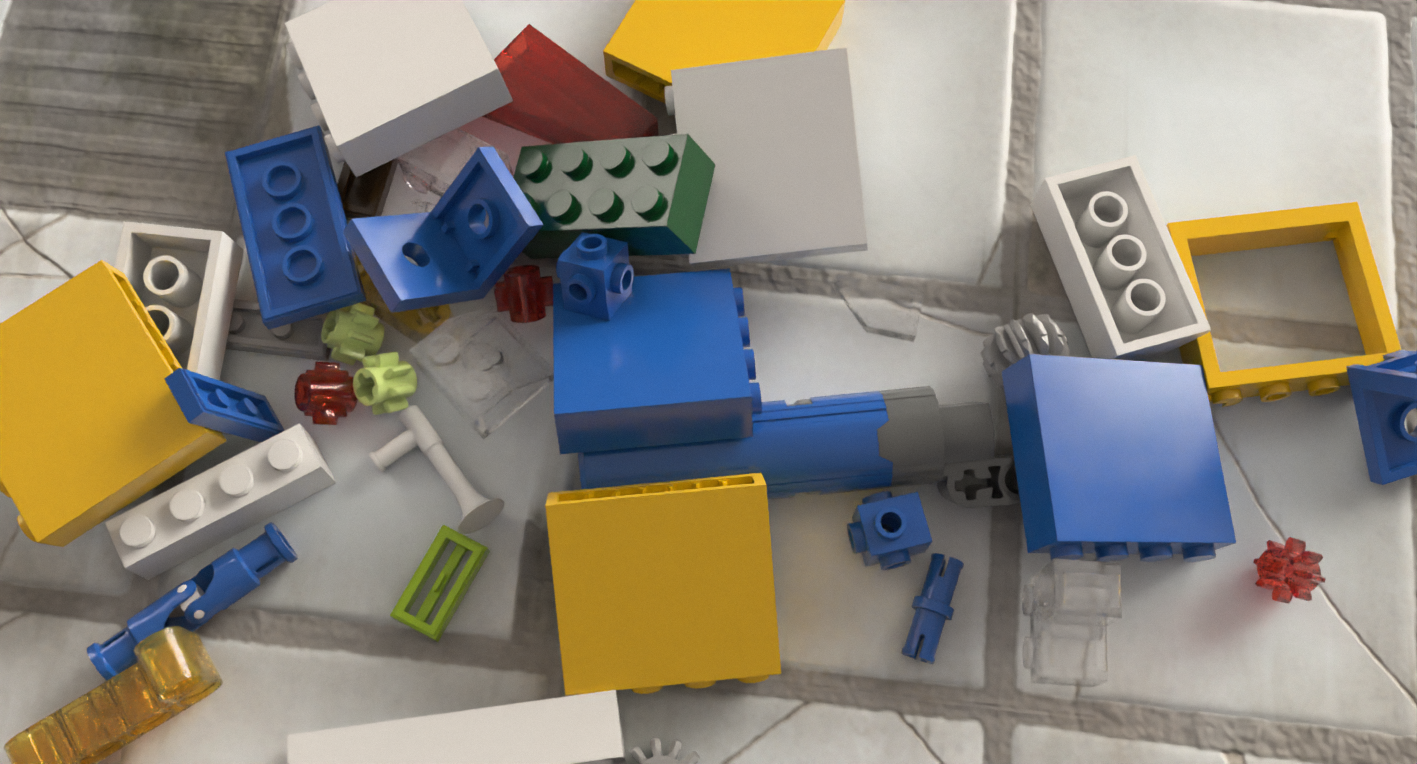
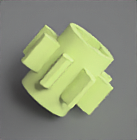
(352, 333)
(385, 383)

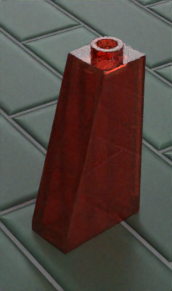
(562, 97)

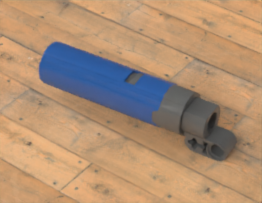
(835, 448)

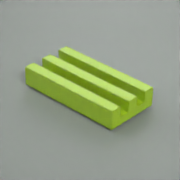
(458, 591)

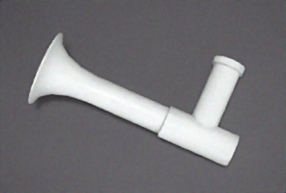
(475, 508)

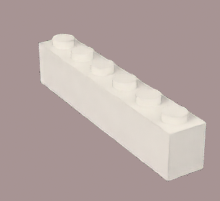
(532, 732)

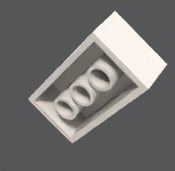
(186, 286)

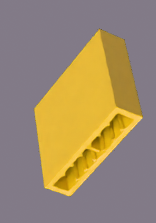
(696, 33)
(88, 407)
(664, 584)

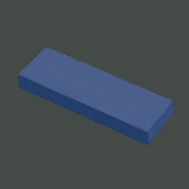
(223, 406)

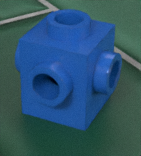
(595, 275)
(901, 517)

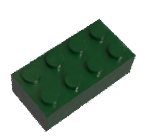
(620, 188)

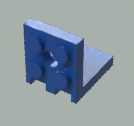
(450, 244)
(1382, 400)

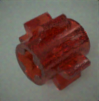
(524, 293)
(325, 393)
(1289, 570)

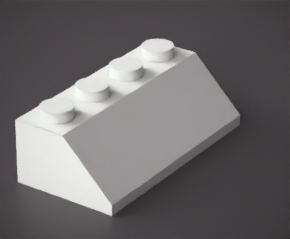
(1118, 262)

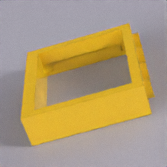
(1283, 228)

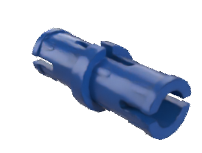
(932, 608)

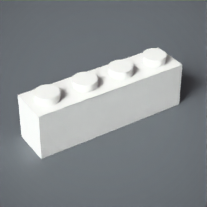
(219, 503)

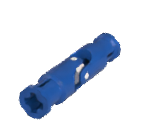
(200, 598)

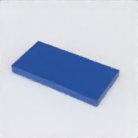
(294, 227)

